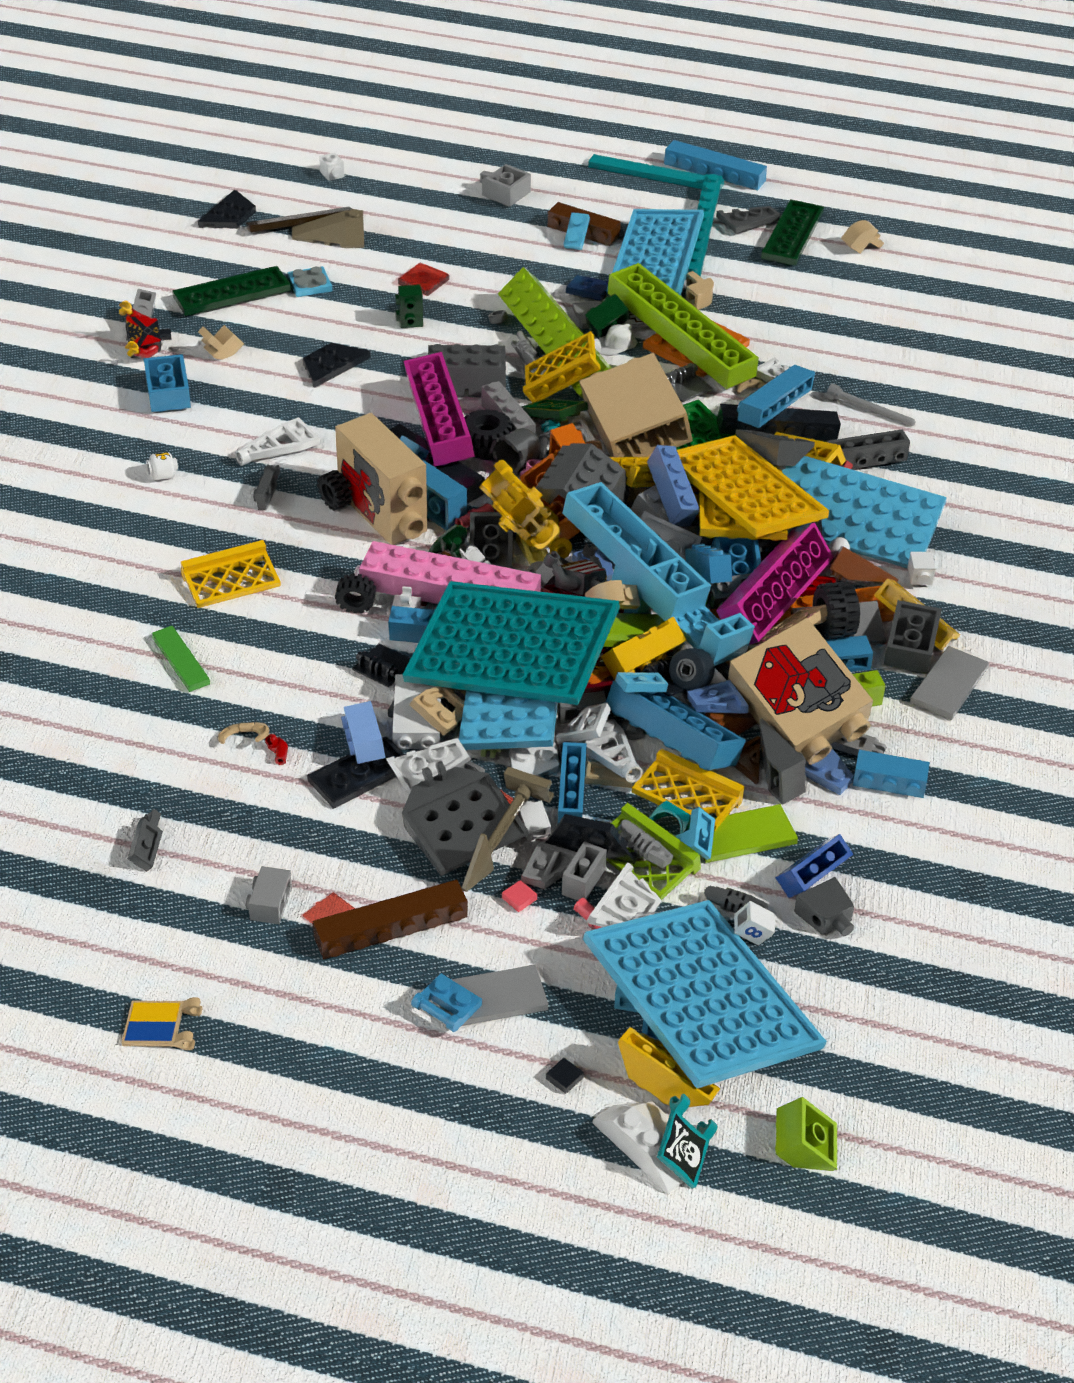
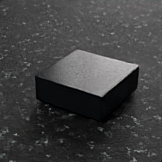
(564, 1075)

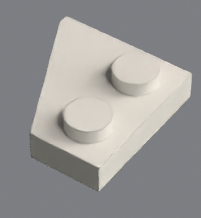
(587, 724)

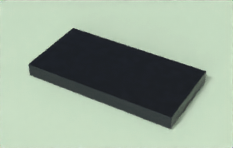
(347, 779)

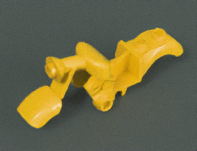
(524, 511)

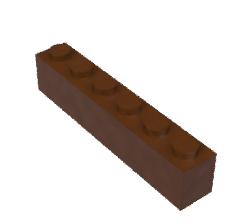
(390, 919)

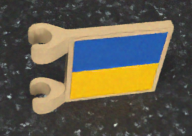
(158, 1023)

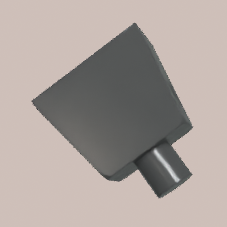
(826, 908)

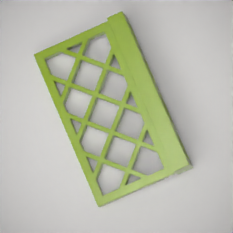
(682, 854)

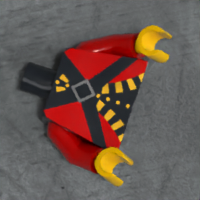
(142, 333)

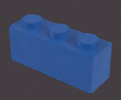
(814, 866)

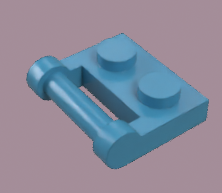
(450, 997)

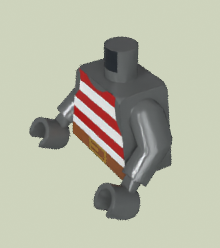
(577, 575)

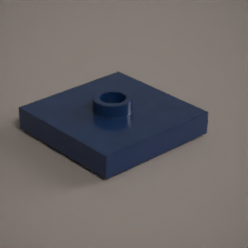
(587, 287)

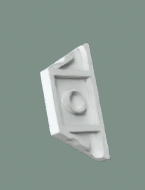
(535, 760)
(624, 899)

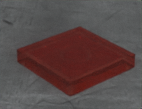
(426, 276)

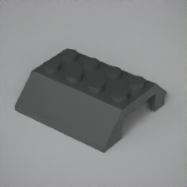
(473, 366)
(580, 467)

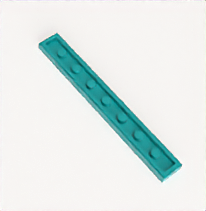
(647, 171)

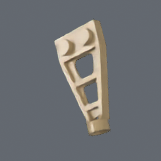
(434, 712)

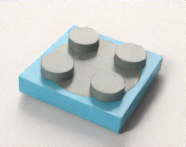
(309, 281)

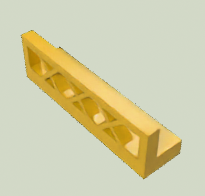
(822, 450)
(891, 592)

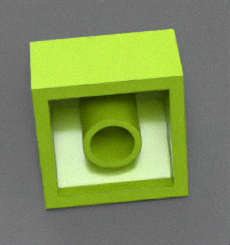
(806, 1136)

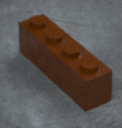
(600, 228)

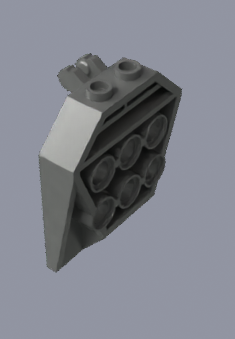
(451, 813)

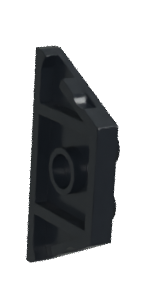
(229, 212)
(332, 361)
(575, 830)

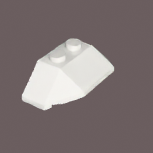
(638, 1133)

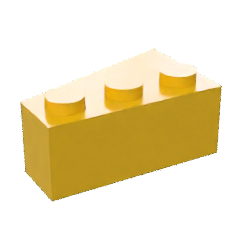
(644, 648)

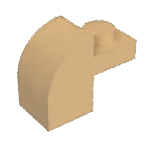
(860, 235)
(699, 290)
(222, 344)
(615, 590)

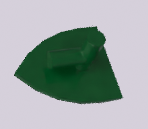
(450, 540)

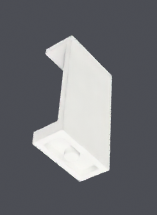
(409, 727)

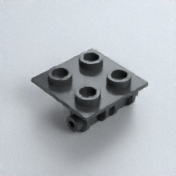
(687, 383)

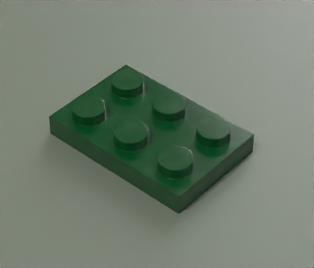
(555, 408)

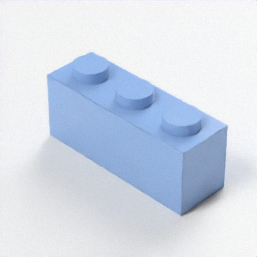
(362, 732)

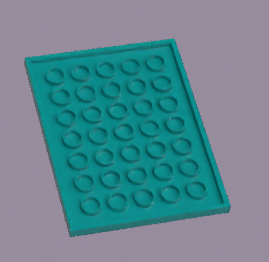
(512, 642)

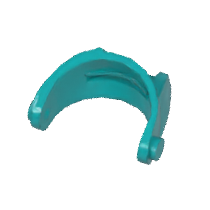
(669, 809)

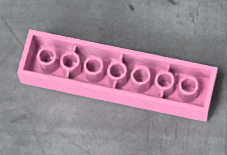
(430, 573)

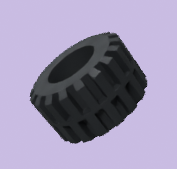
(485, 428)
(842, 609)

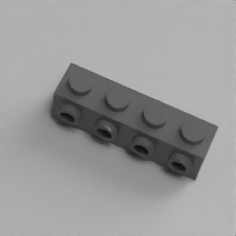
(875, 448)

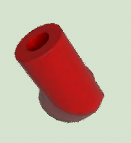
(279, 747)

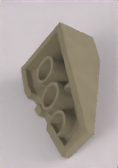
(339, 228)

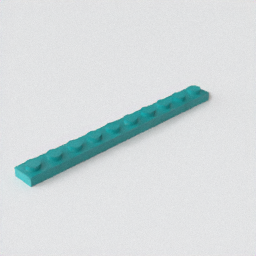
(707, 203)

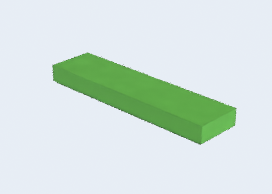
(181, 658)

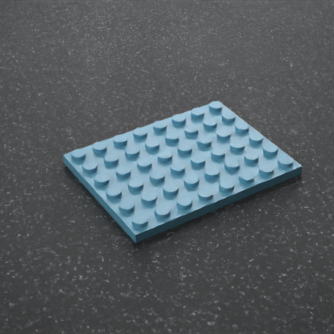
(703, 993)

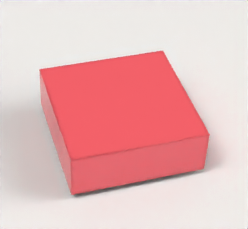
(519, 896)

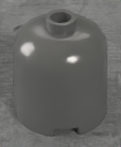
(516, 448)

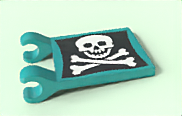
(684, 1145)

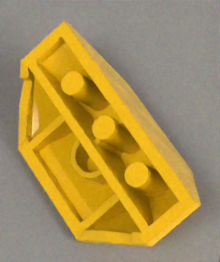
(657, 1071)

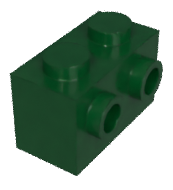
(409, 306)
(608, 313)

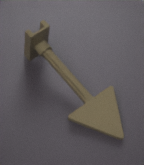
(525, 786)

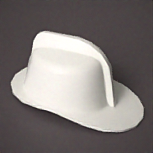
(617, 340)

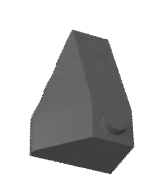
(776, 449)

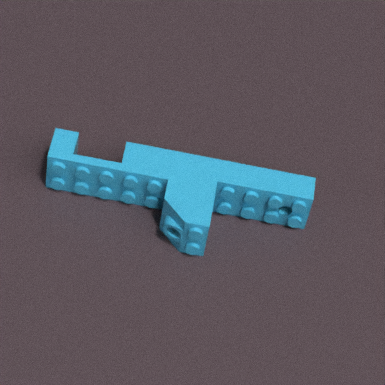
(661, 575)

